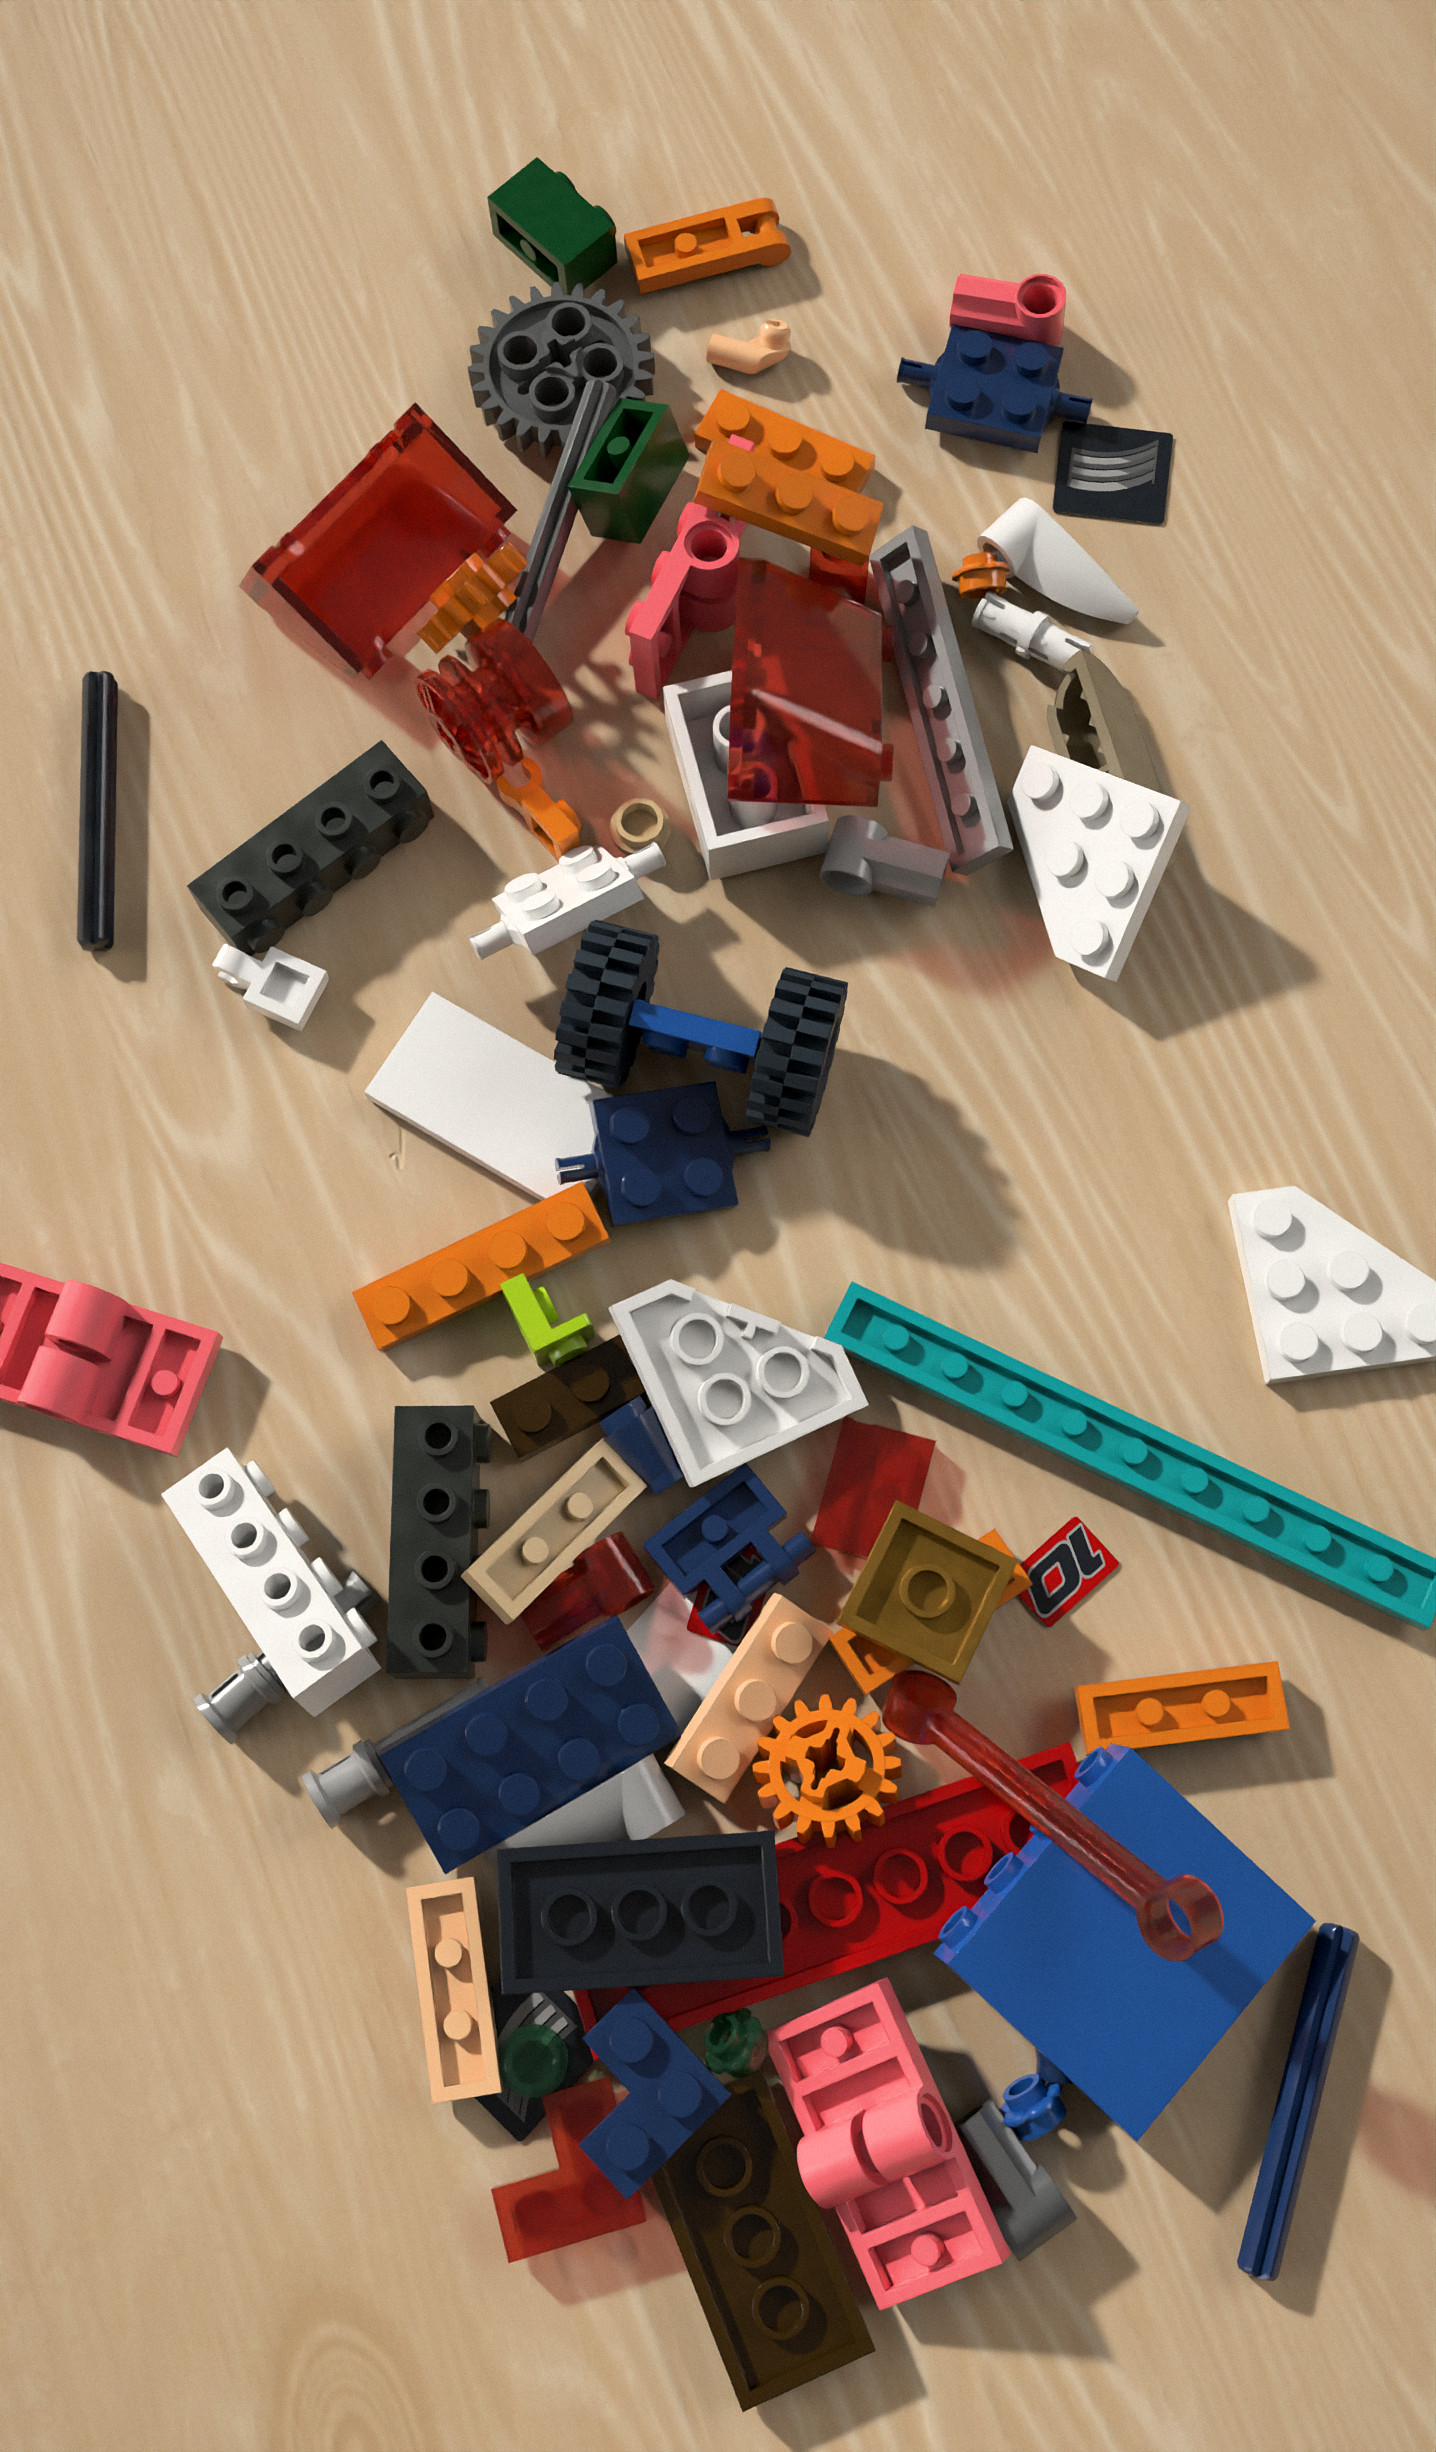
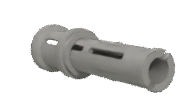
(257, 1682)
(363, 1772)

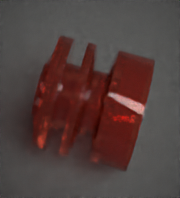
(503, 694)

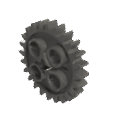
(556, 365)

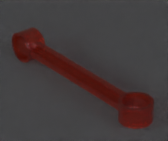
(923, 1713)

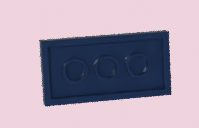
(529, 1744)

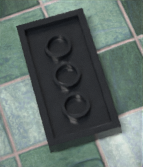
(639, 1912)

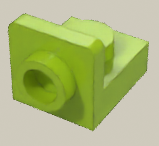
(535, 1314)

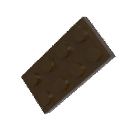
(759, 2249)

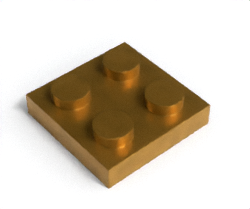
(927, 1592)

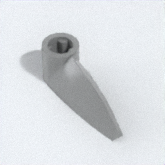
(619, 1809)

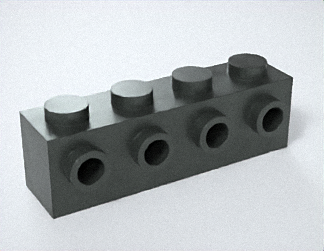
(313, 851)
(435, 1541)

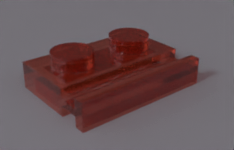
(865, 1479)

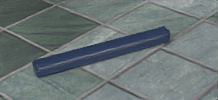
(1298, 2102)

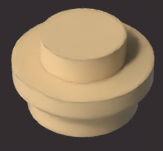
(638, 825)

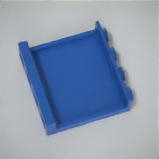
(1070, 1961)

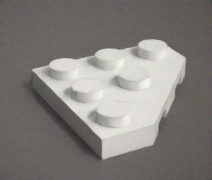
(1092, 854)
(1326, 1291)
(730, 1377)

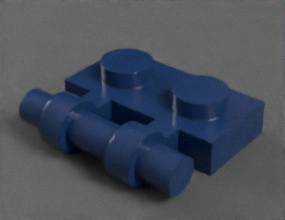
(715, 1533)

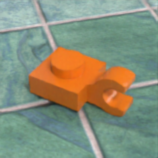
(550, 822)

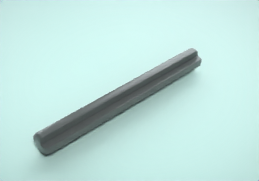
(558, 511)

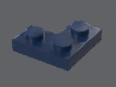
(667, 2096)

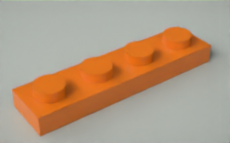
(475, 1266)

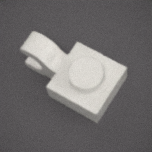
(277, 987)

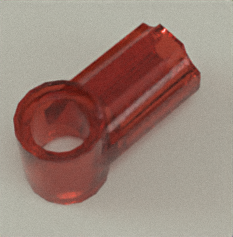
(600, 1583)

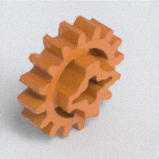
(472, 597)
(802, 1755)

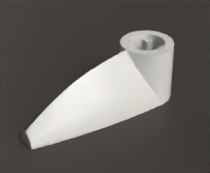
(1054, 563)

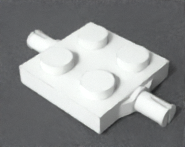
(565, 899)

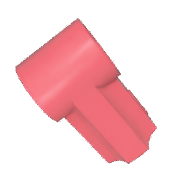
(1020, 310)

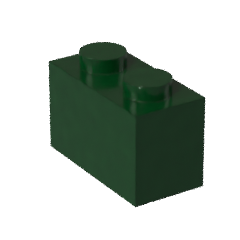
(553, 227)
(629, 470)

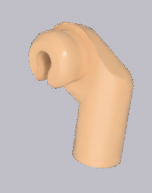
(754, 355)

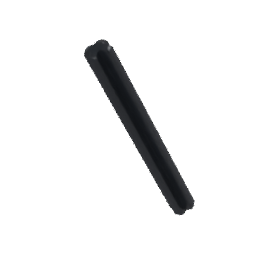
(97, 812)

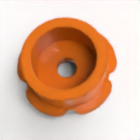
(980, 575)

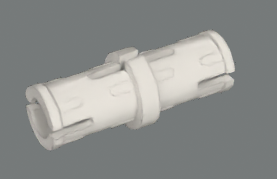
(1027, 632)

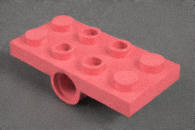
(689, 591)
(100, 1360)
(883, 2146)

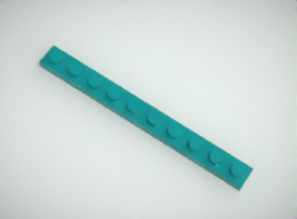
(1138, 1455)

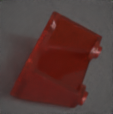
(380, 545)
(805, 693)

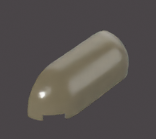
(1098, 724)

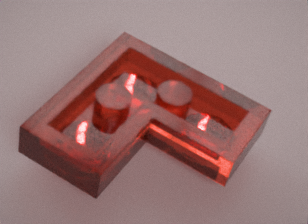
(576, 2197)

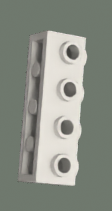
(272, 1582)

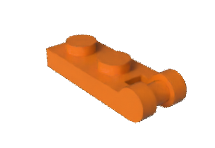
(706, 245)

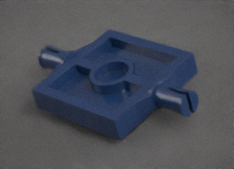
(994, 388)
(662, 1154)

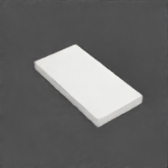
(487, 1097)

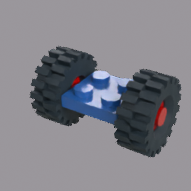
(611, 1012)

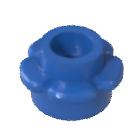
(1033, 2107)

